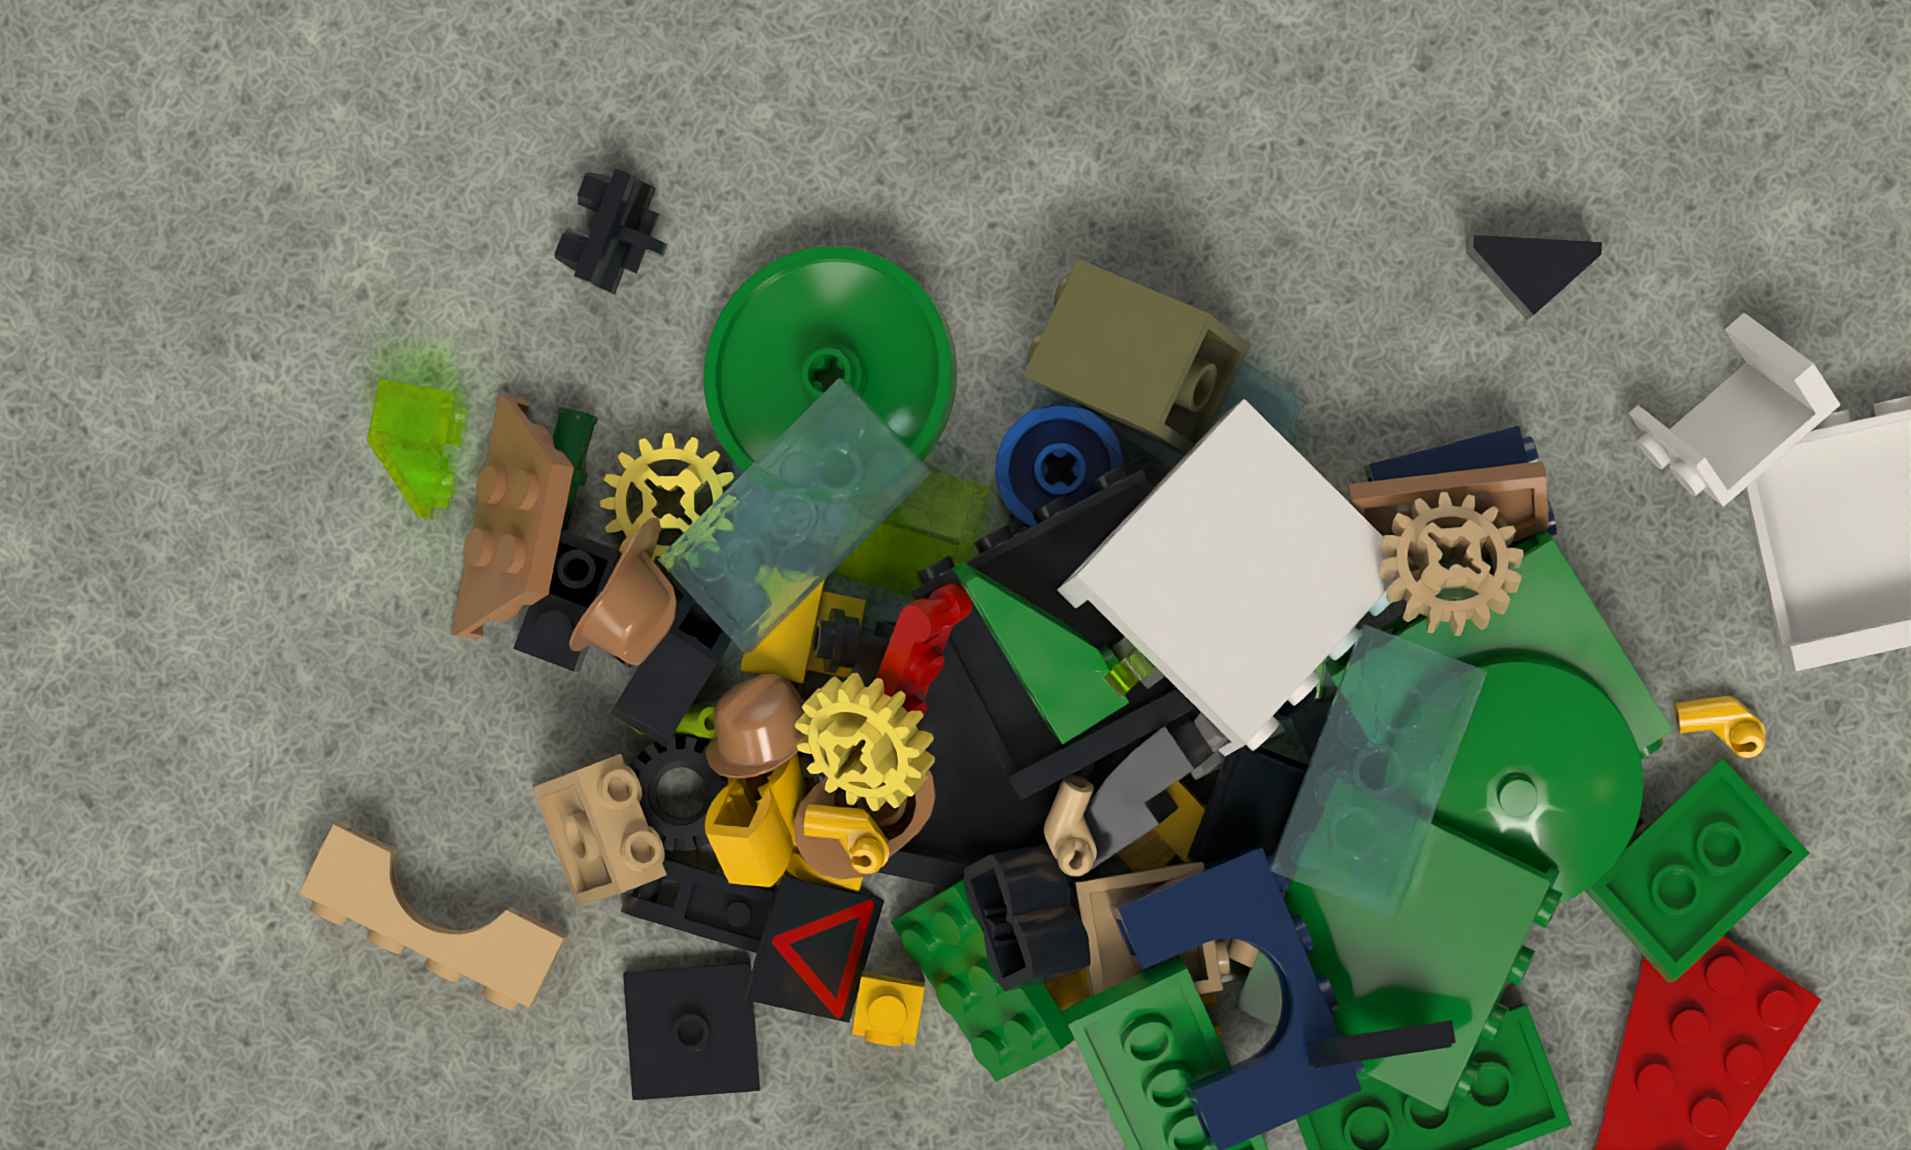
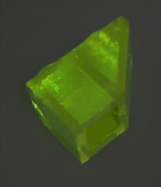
(413, 441)

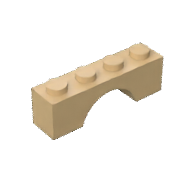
(360, 882)

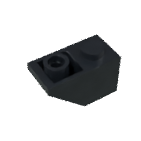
(576, 581)
(673, 673)

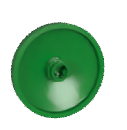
(824, 320)
(1546, 772)

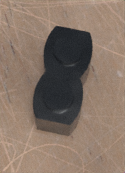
(1026, 917)

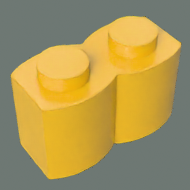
(754, 824)

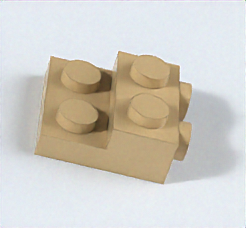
(600, 830)
(1108, 952)

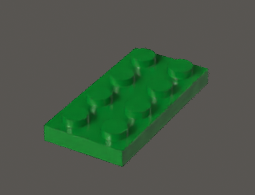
(1142, 1049)
(1506, 1107)

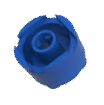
(1058, 433)

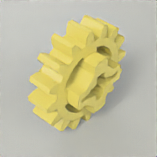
(640, 474)
(894, 754)

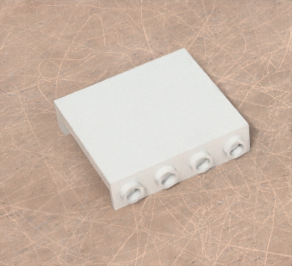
(1838, 538)
(1238, 576)

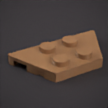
(515, 521)

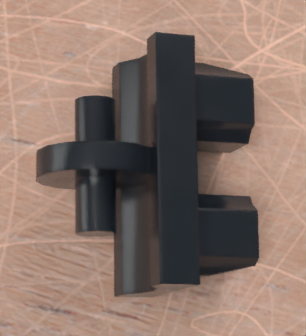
(619, 231)

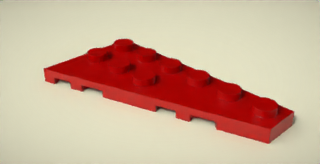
(1699, 1051)

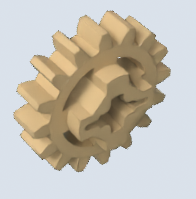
(1462, 539)

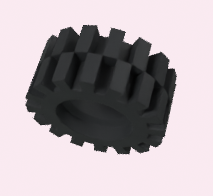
(649, 768)

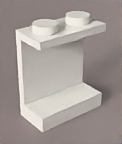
(1744, 420)

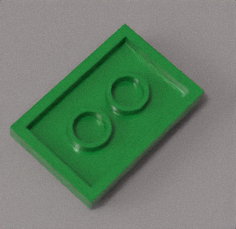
(1697, 870)
(1002, 1027)

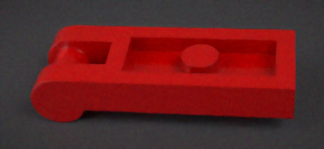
(918, 643)

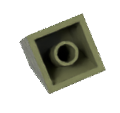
(1136, 357)

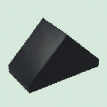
(1531, 268)

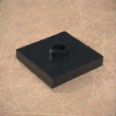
(691, 1031)

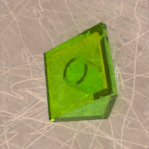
(926, 527)

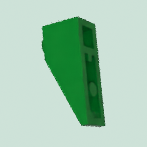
(1048, 656)

